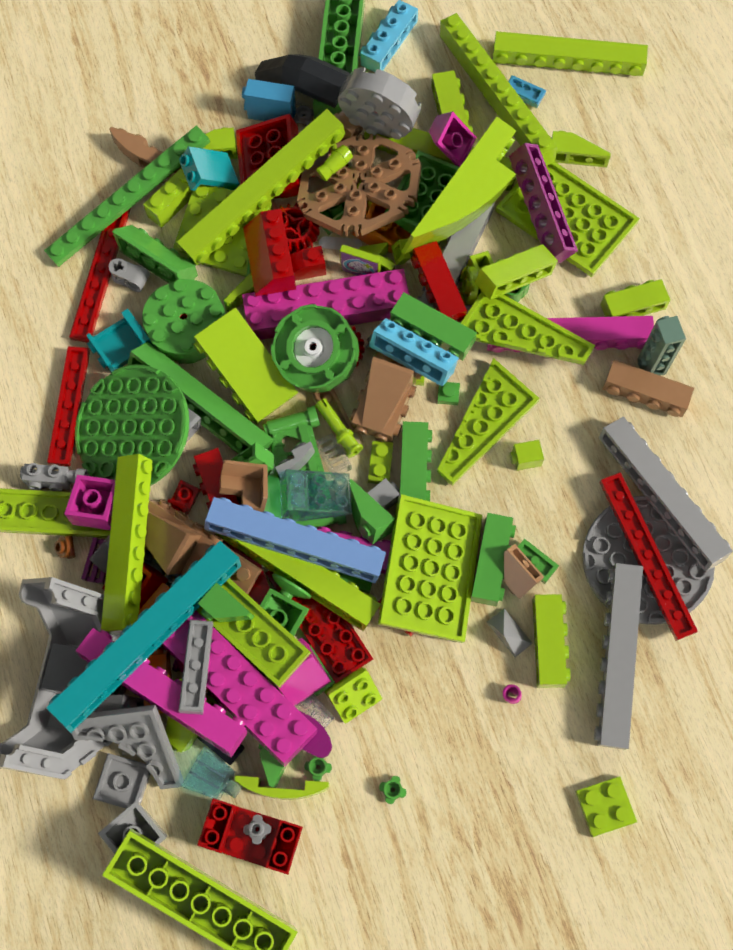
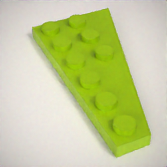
(516, 327)
(492, 413)

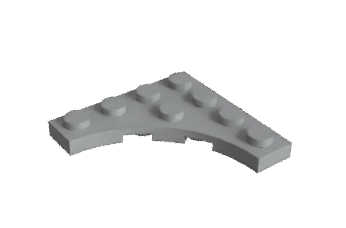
(139, 733)

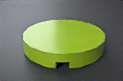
(469, 289)

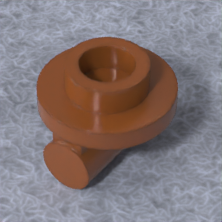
(64, 547)

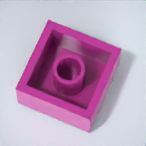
(91, 502)

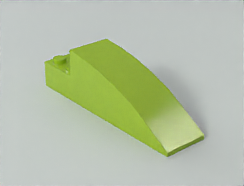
(470, 190)

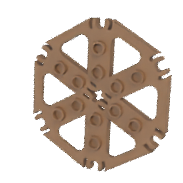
(372, 187)

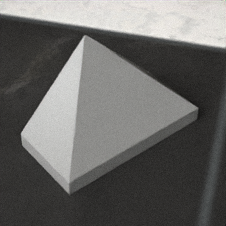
(509, 632)

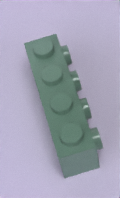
(662, 345)

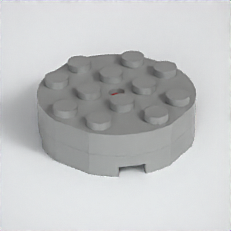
(379, 103)

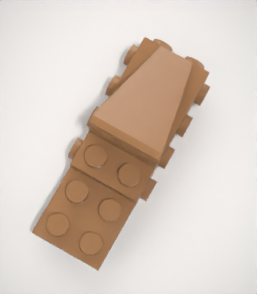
(384, 398)
(179, 542)

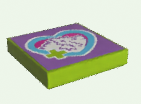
(358, 261)

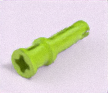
(344, 435)

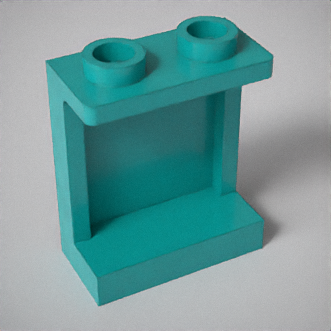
(208, 168)
(118, 341)

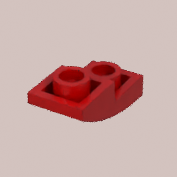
(184, 497)

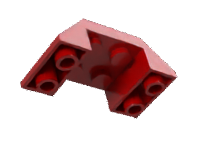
(225, 835)

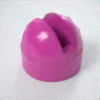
(513, 689)

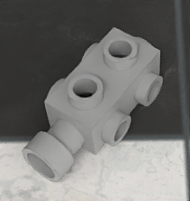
(48, 478)

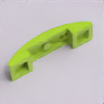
(311, 789)

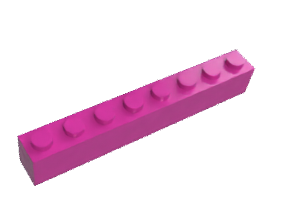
(604, 332)
(165, 693)

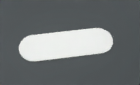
(336, 242)

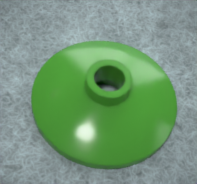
(290, 589)

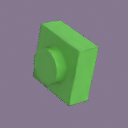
(448, 393)

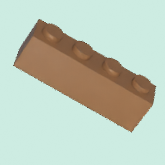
(648, 389)

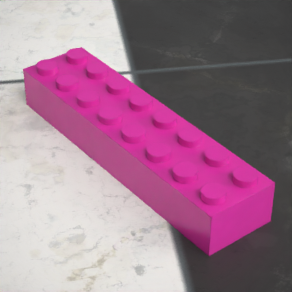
(356, 298)
(248, 696)

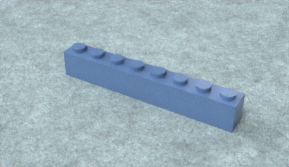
(294, 539)

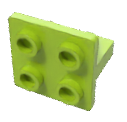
(353, 694)

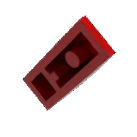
(308, 263)

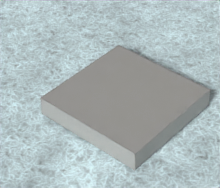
(122, 781)

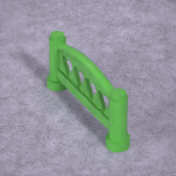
(299, 427)

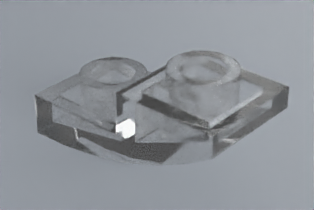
(316, 709)

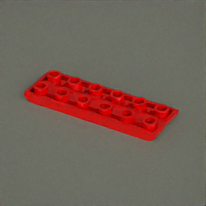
(331, 638)

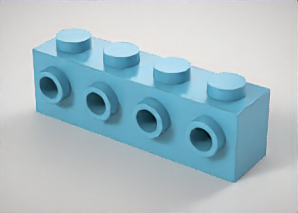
(389, 36)
(413, 352)

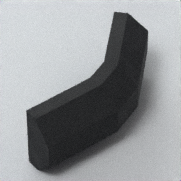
(307, 76)

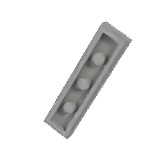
(196, 667)

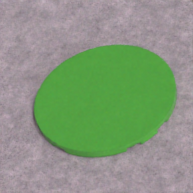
(132, 414)

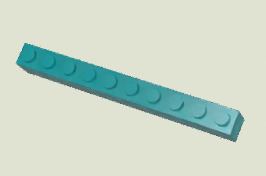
(141, 639)

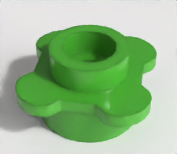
(317, 773)
(386, 789)

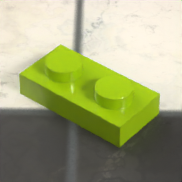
(380, 461)

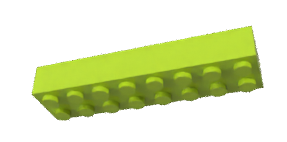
(195, 897)

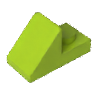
(380, 250)

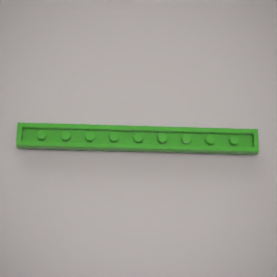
(124, 198)

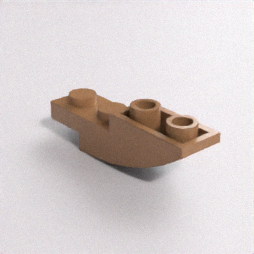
(135, 147)

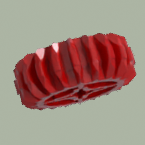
(295, 222)

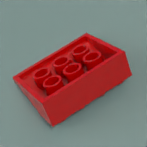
(260, 143)

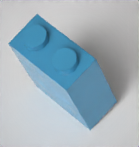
(268, 100)

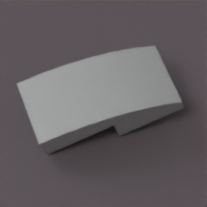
(301, 453)

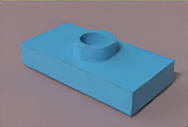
(528, 92)

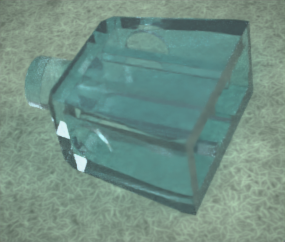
(211, 776)

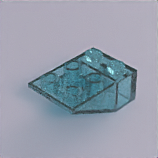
(314, 495)

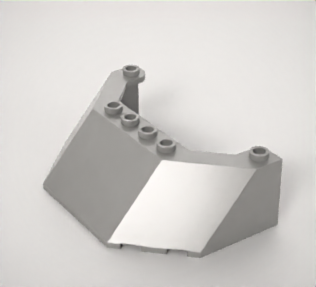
(44, 743)

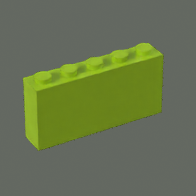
(244, 366)

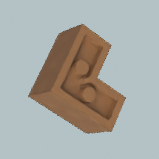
(247, 481)

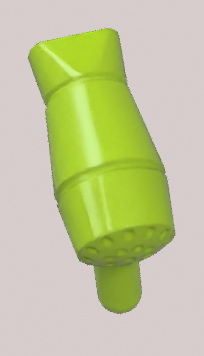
(338, 159)

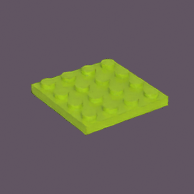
(233, 254)

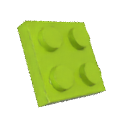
(606, 806)

